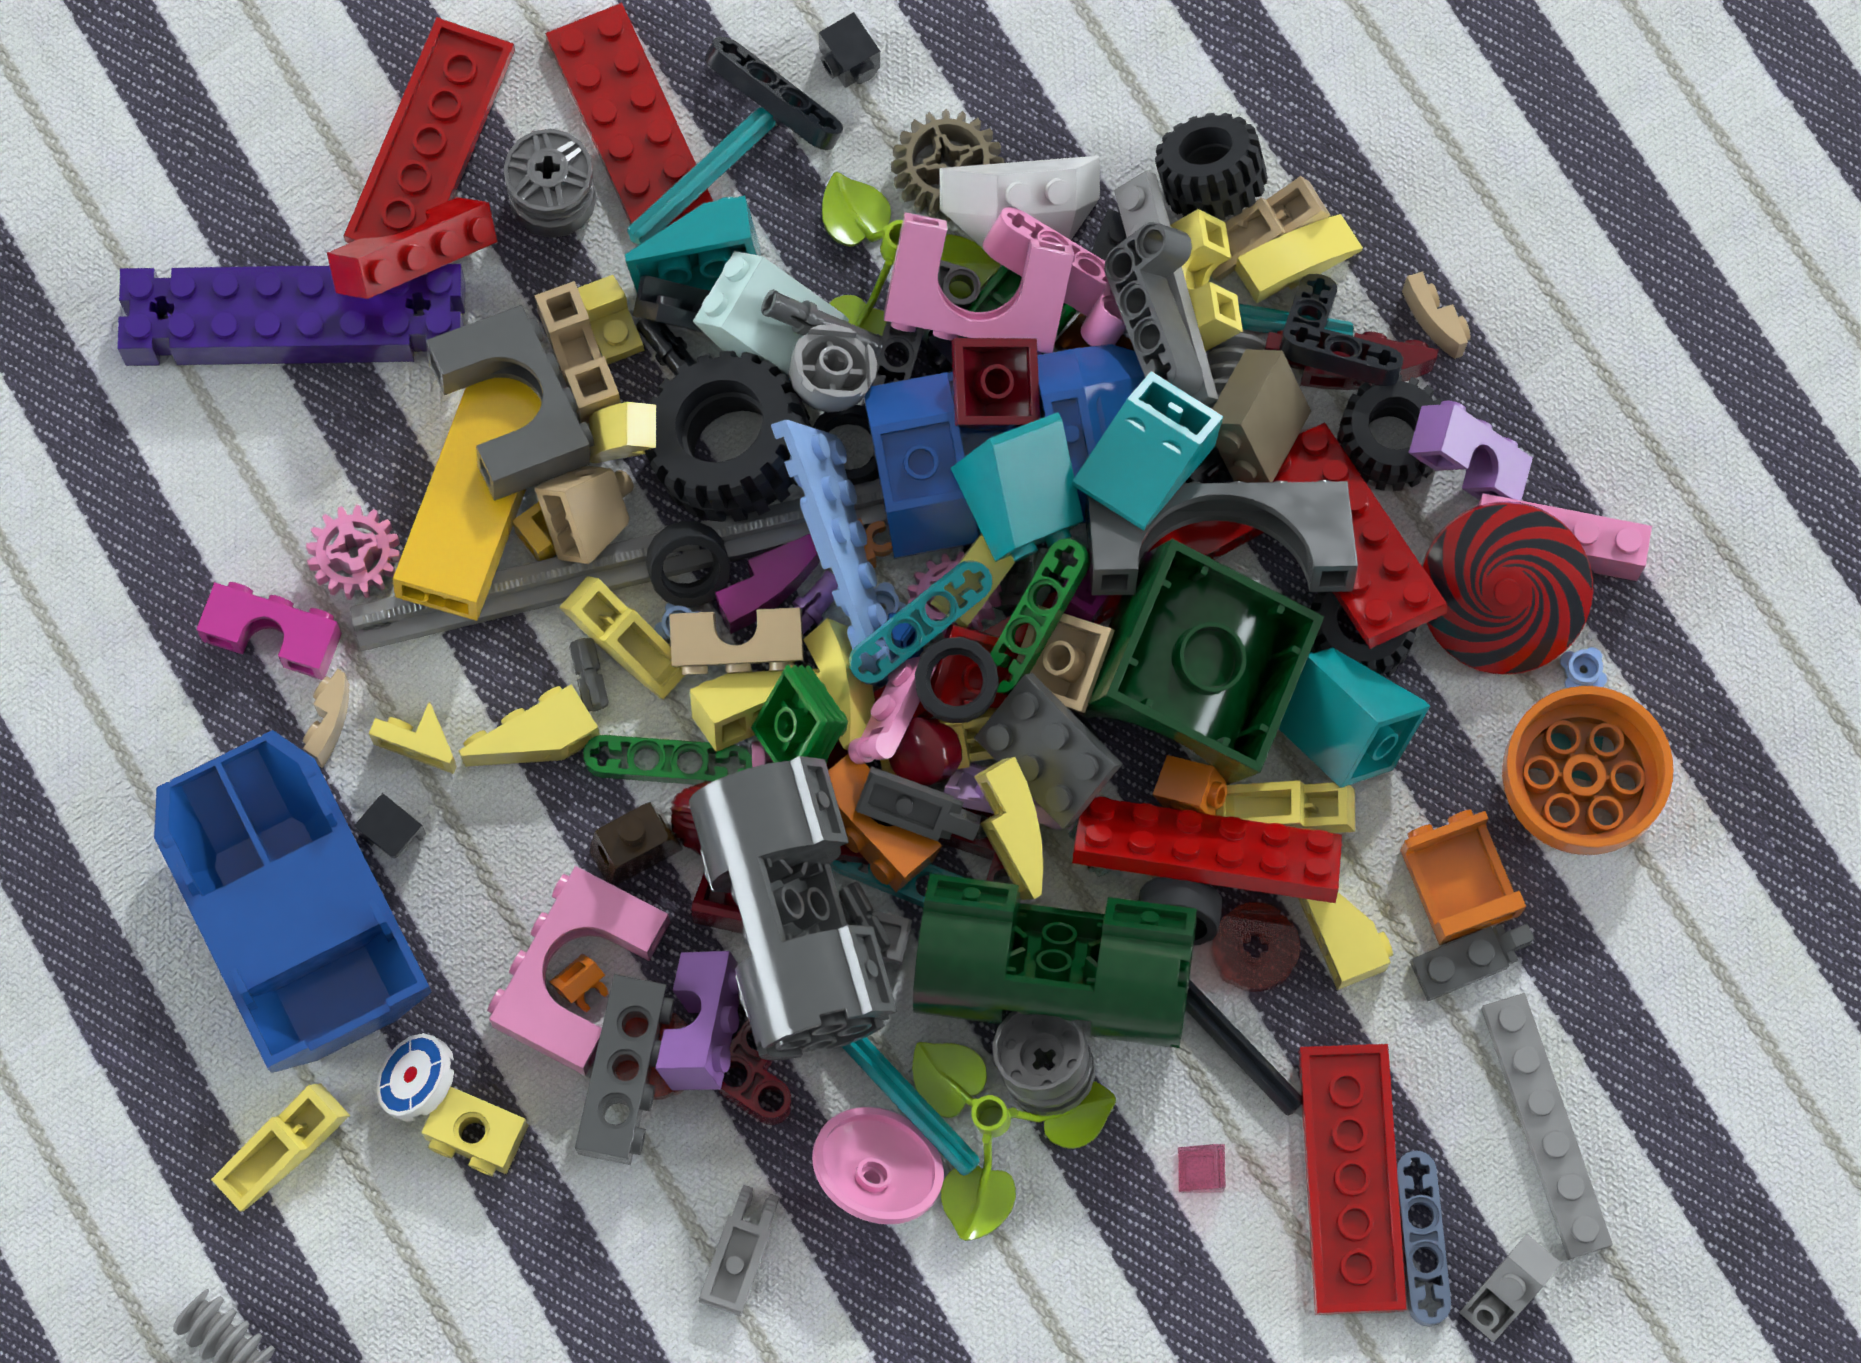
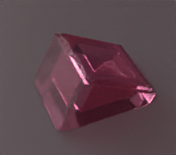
(1201, 1169)

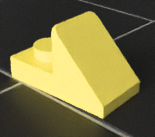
(611, 319)
(424, 745)

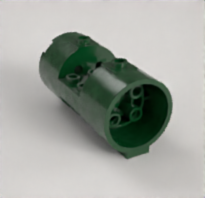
(996, 955)

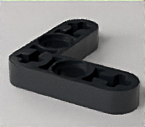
(1313, 345)

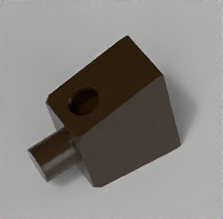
(633, 843)

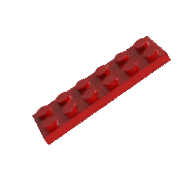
(623, 108)
(432, 130)
(1390, 583)
(1209, 849)
(1352, 1179)

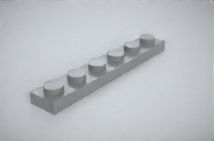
(1142, 203)
(1546, 1126)

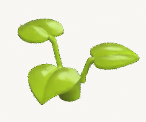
(860, 211)
(948, 1079)

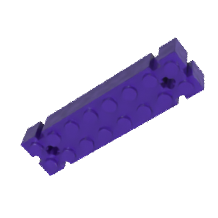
(280, 316)

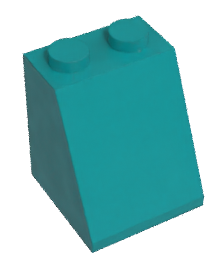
(1021, 488)
(1350, 718)

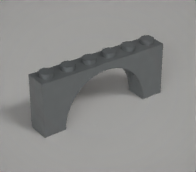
(1303, 516)

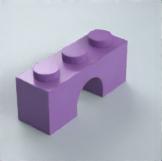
(1455, 440)
(700, 1052)

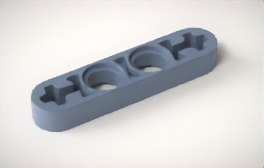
(1427, 1238)

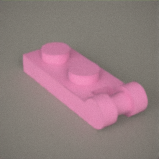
(889, 716)

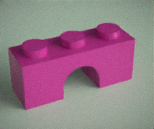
(237, 614)

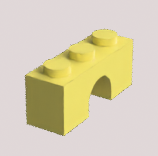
(1213, 306)

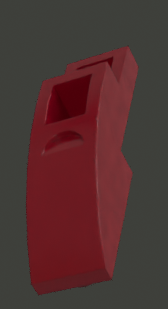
(1417, 361)

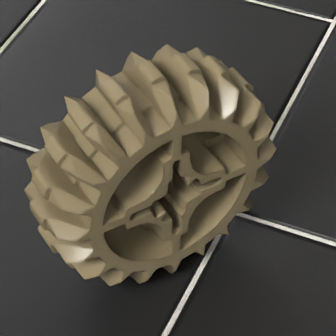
(916, 179)

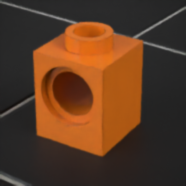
(1190, 786)

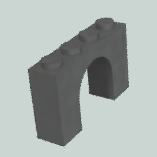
(511, 348)

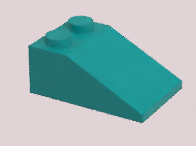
(697, 245)

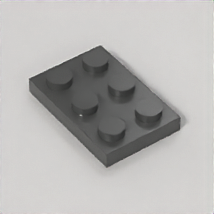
(1053, 748)

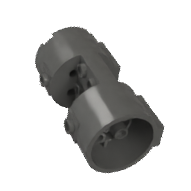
(771, 846)

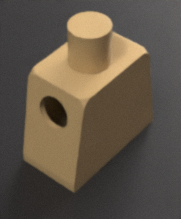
(585, 511)

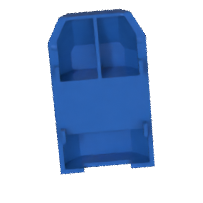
(919, 440)
(285, 901)

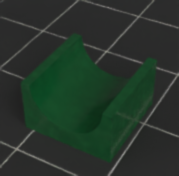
(1204, 658)

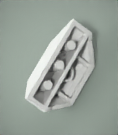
(1049, 190)

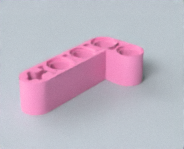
(1087, 284)

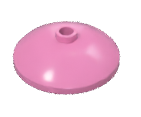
(885, 1151)

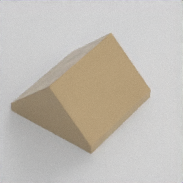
(1070, 659)

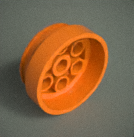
(1638, 751)

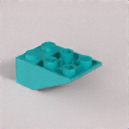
(1149, 450)

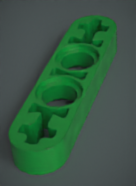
(1042, 620)
(668, 752)

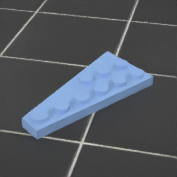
(837, 534)

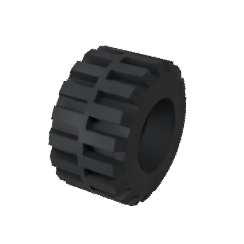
(1211, 166)
(1370, 457)
(1381, 658)

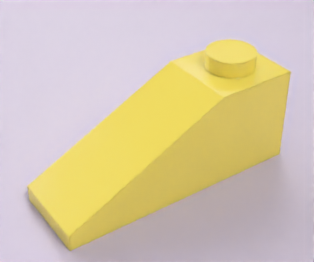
(730, 705)
(1347, 940)

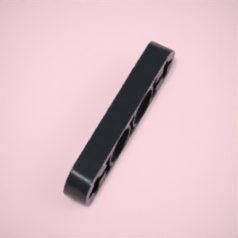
(774, 93)

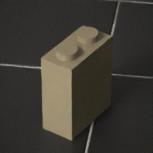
(1260, 415)

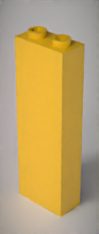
(459, 524)

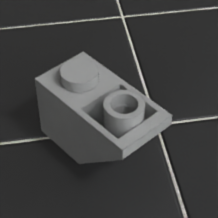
(1510, 1287)

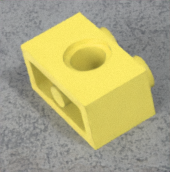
(501, 1137)

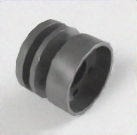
(555, 204)
(1033, 1040)

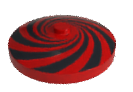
(1510, 587)

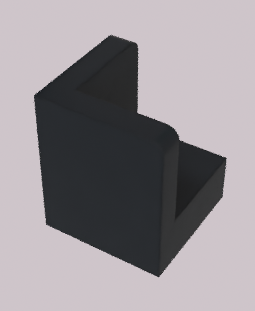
(388, 827)

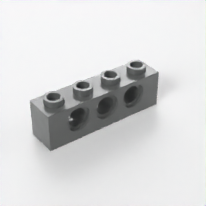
(626, 1000)

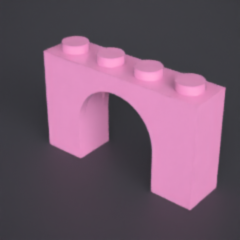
(918, 300)
(581, 909)

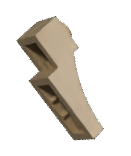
(1270, 218)

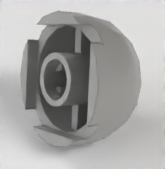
(832, 368)

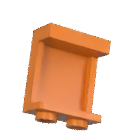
(1460, 877)

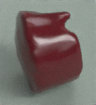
(927, 752)

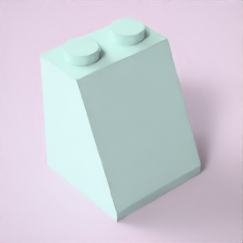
(734, 316)

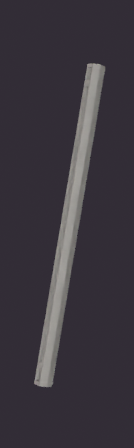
(617, 566)

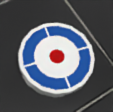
(415, 1077)

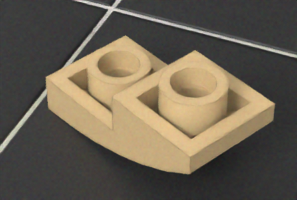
(1440, 324)
(332, 705)

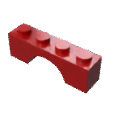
(382, 263)

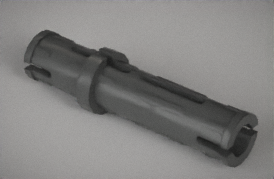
(805, 315)

